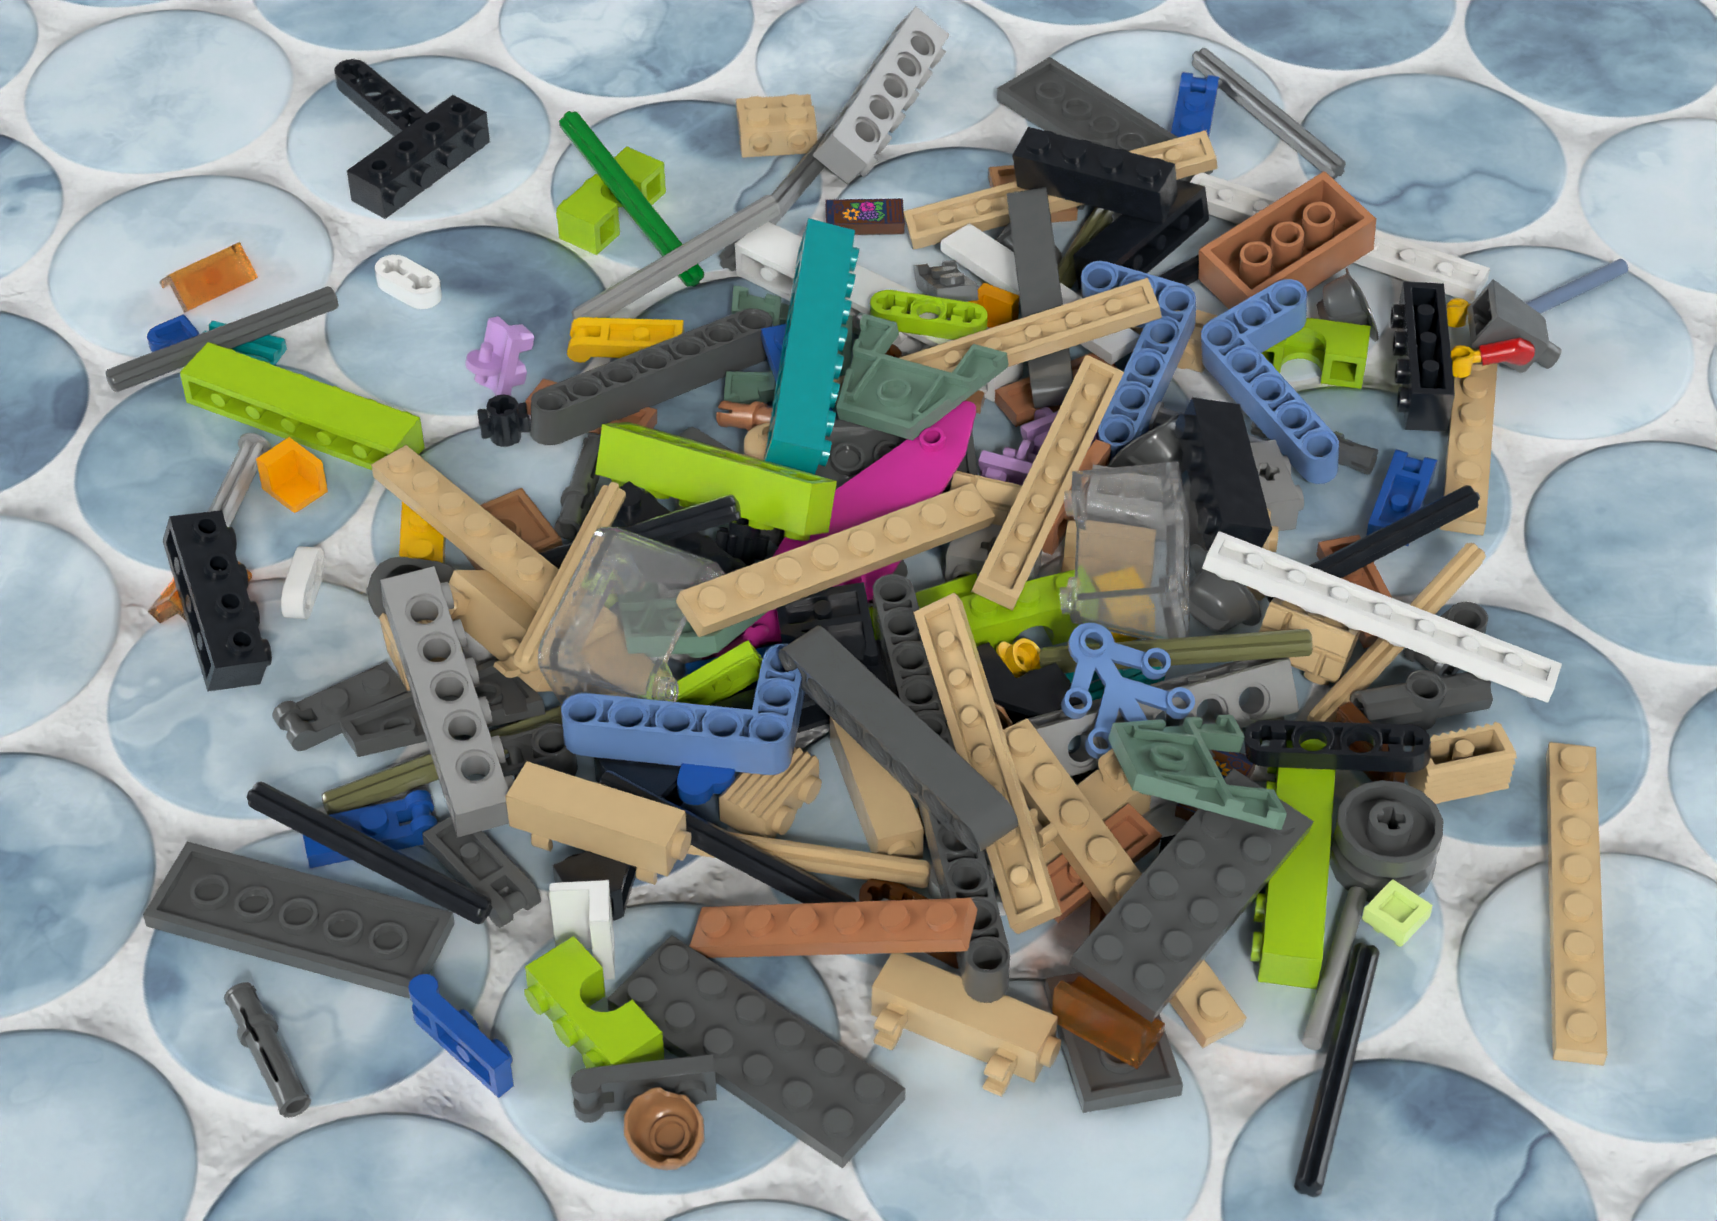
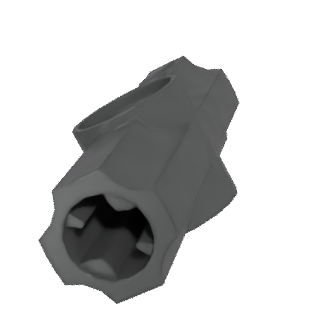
(1424, 699)

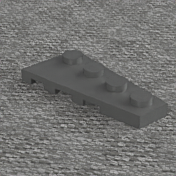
(397, 722)

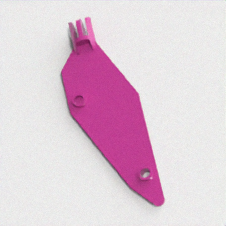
(895, 481)

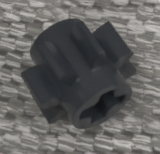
(503, 420)
(743, 541)

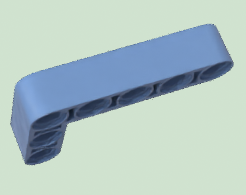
(1148, 355)
(1234, 357)
(693, 733)

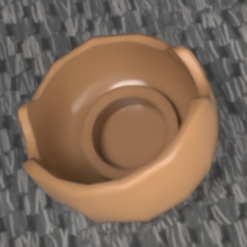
(663, 1129)

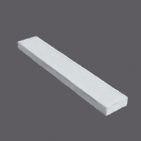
(997, 267)

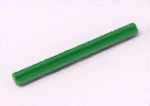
(625, 191)

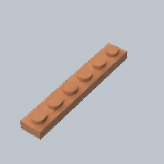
(835, 928)

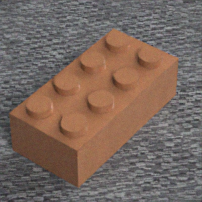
(1295, 238)

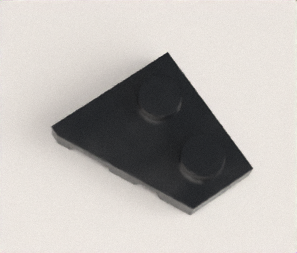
(839, 611)

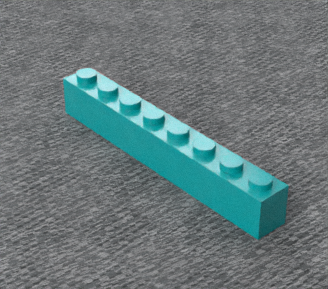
(810, 348)

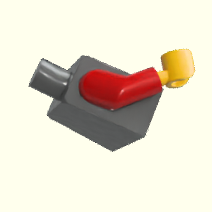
(1501, 331)

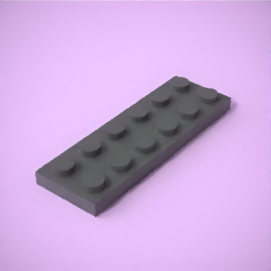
(1076, 108)
(1185, 904)
(299, 919)
(762, 1051)

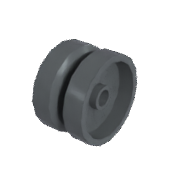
(1386, 835)

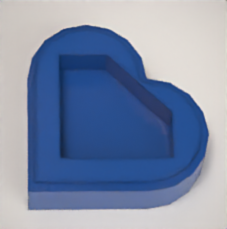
(170, 333)
(699, 782)

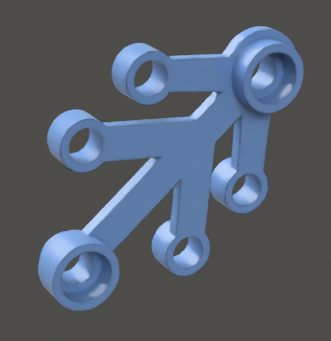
(1118, 691)

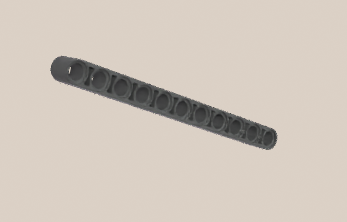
(956, 868)

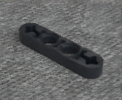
(377, 105)
(1336, 753)

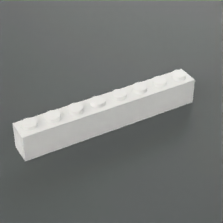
(769, 260)

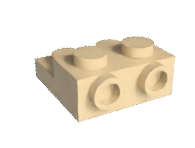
(776, 125)

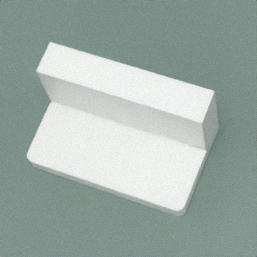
(585, 913)

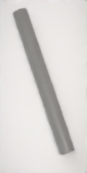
(1334, 968)

